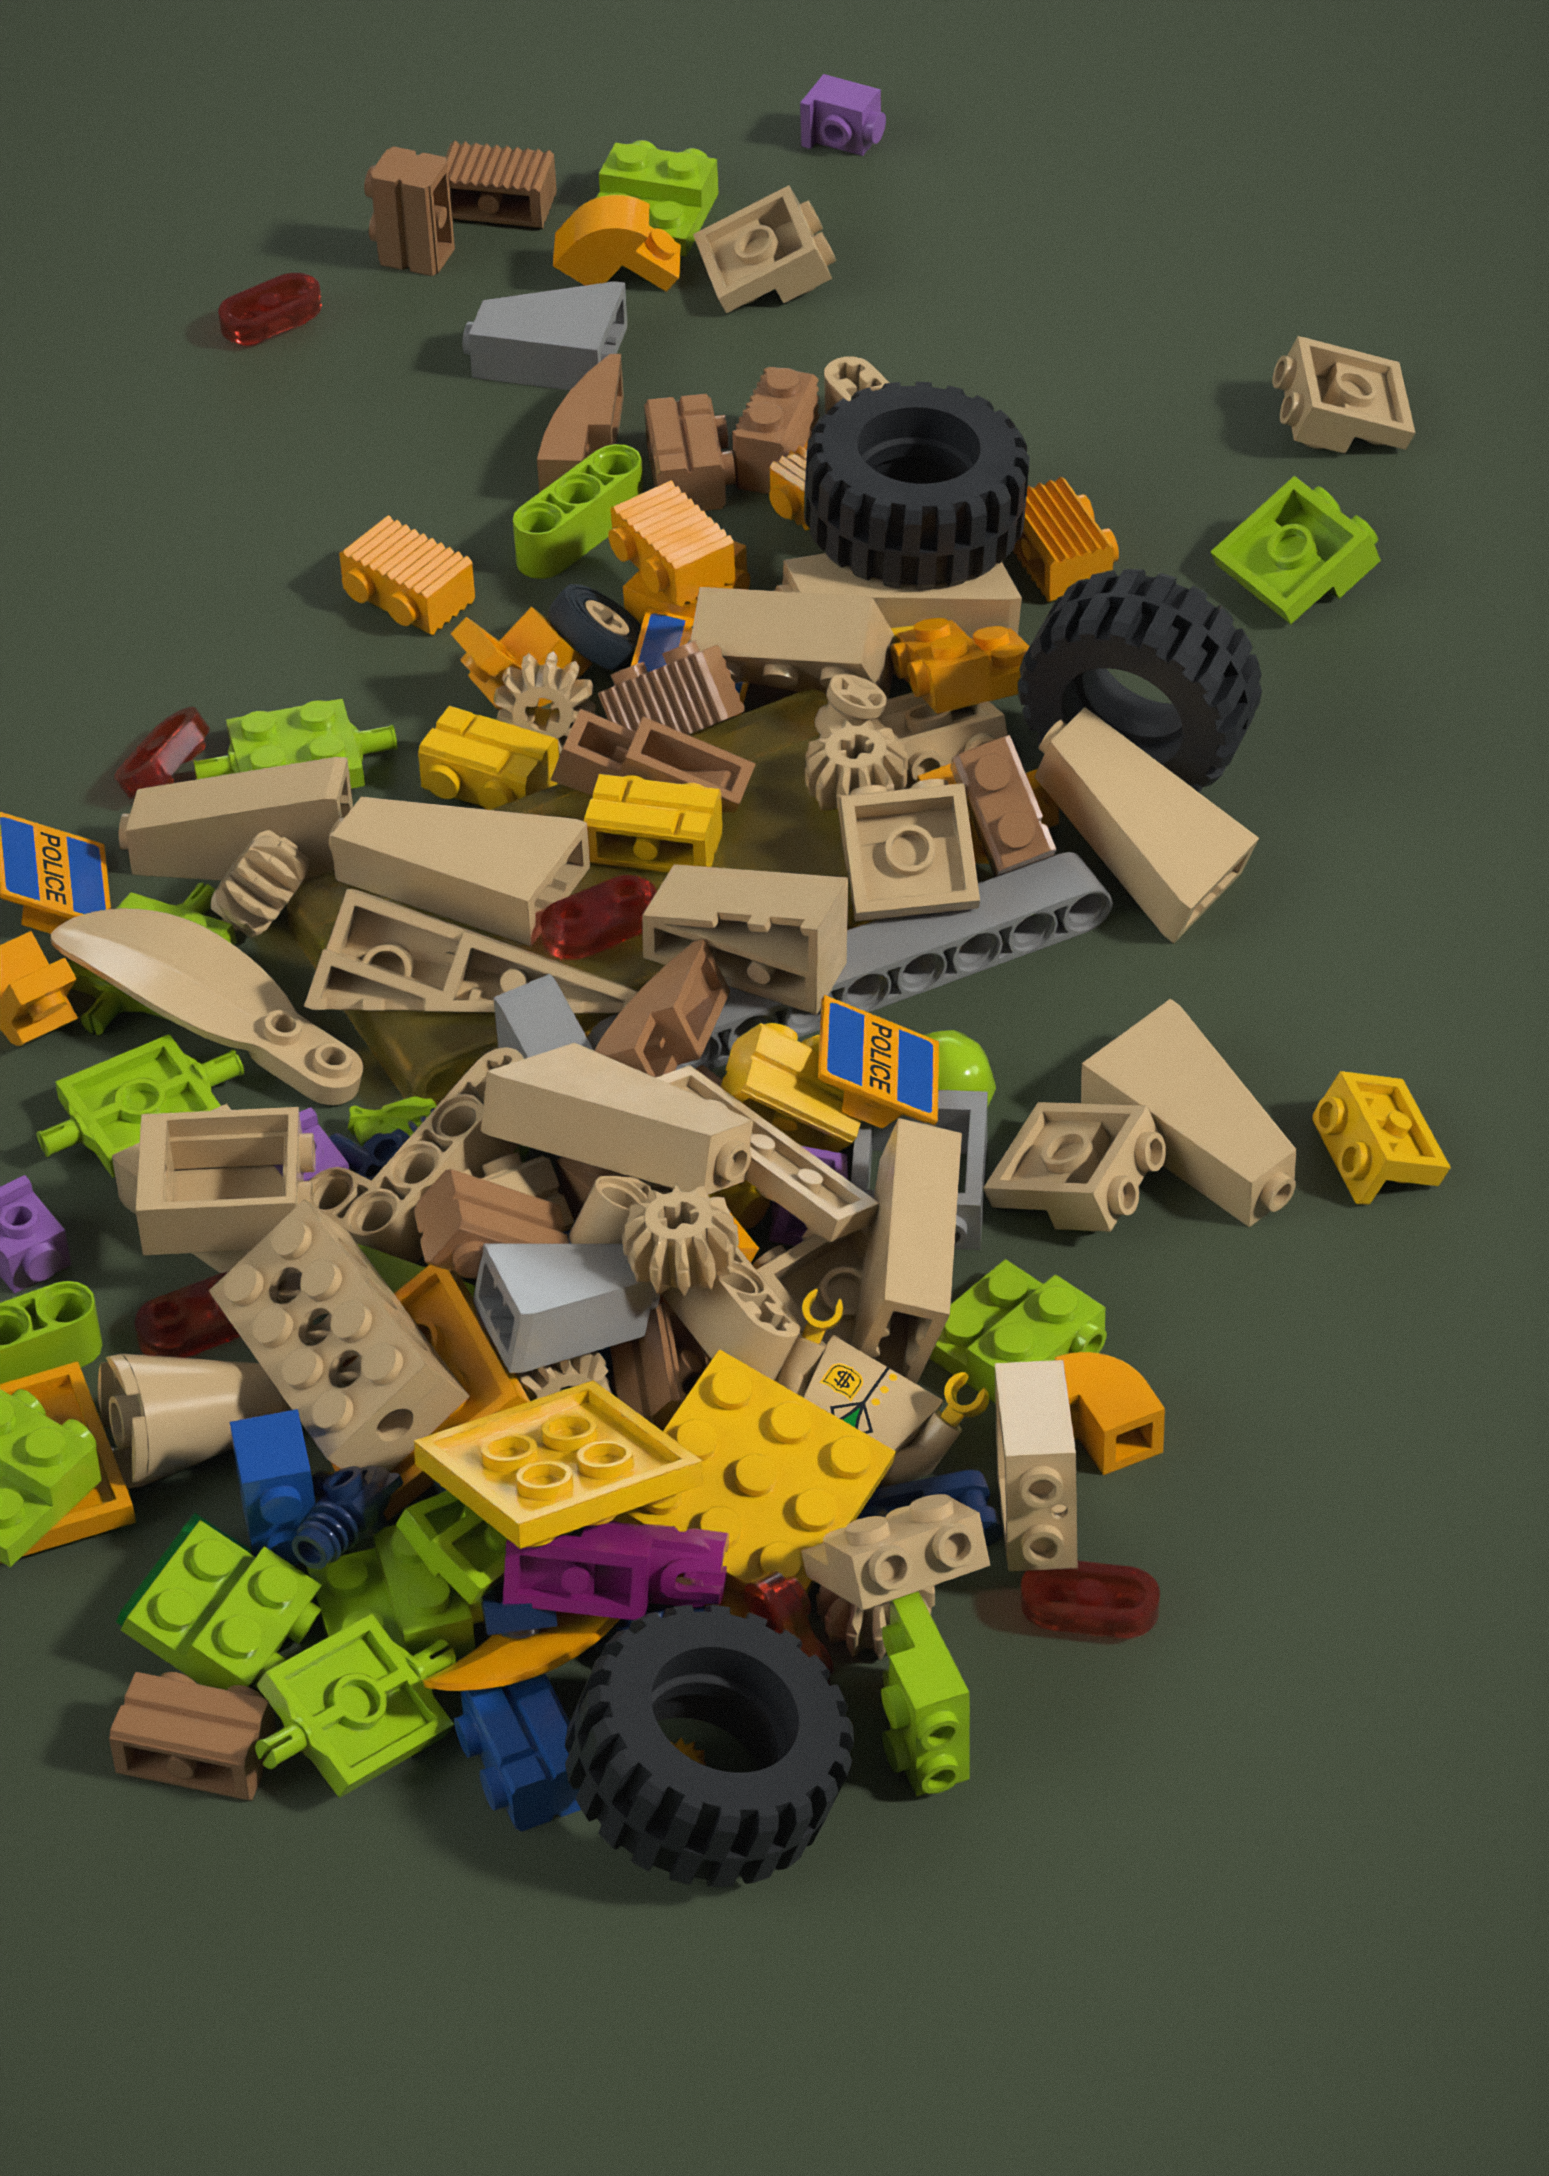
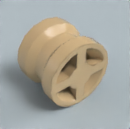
(852, 700)

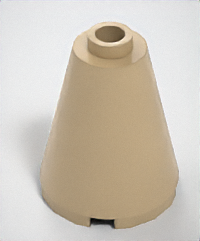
(177, 1410)

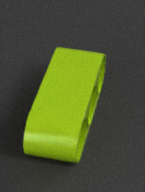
(575, 511)
(48, 1330)

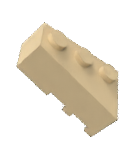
(795, 637)
(764, 928)

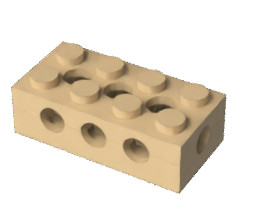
(356, 1411)

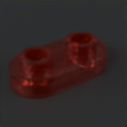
(270, 308)
(163, 751)
(596, 917)
(183, 1322)
(1092, 1599)
(786, 1607)

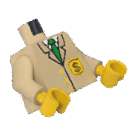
(876, 1398)

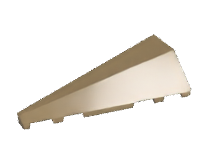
(411, 961)

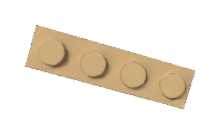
(788, 1171)

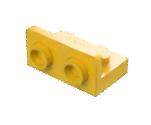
(1377, 1135)

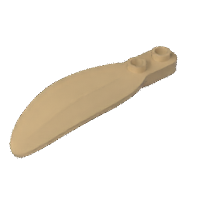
(212, 992)

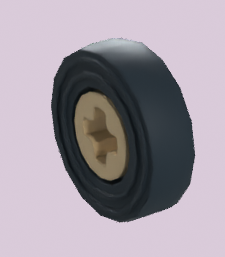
(595, 626)

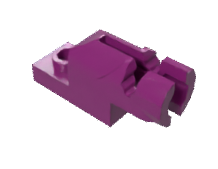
(618, 1570)

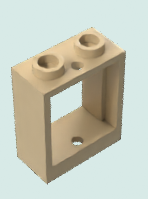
(218, 1141)
(1036, 1465)

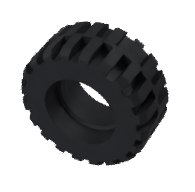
(916, 485)
(1163, 637)
(683, 1812)

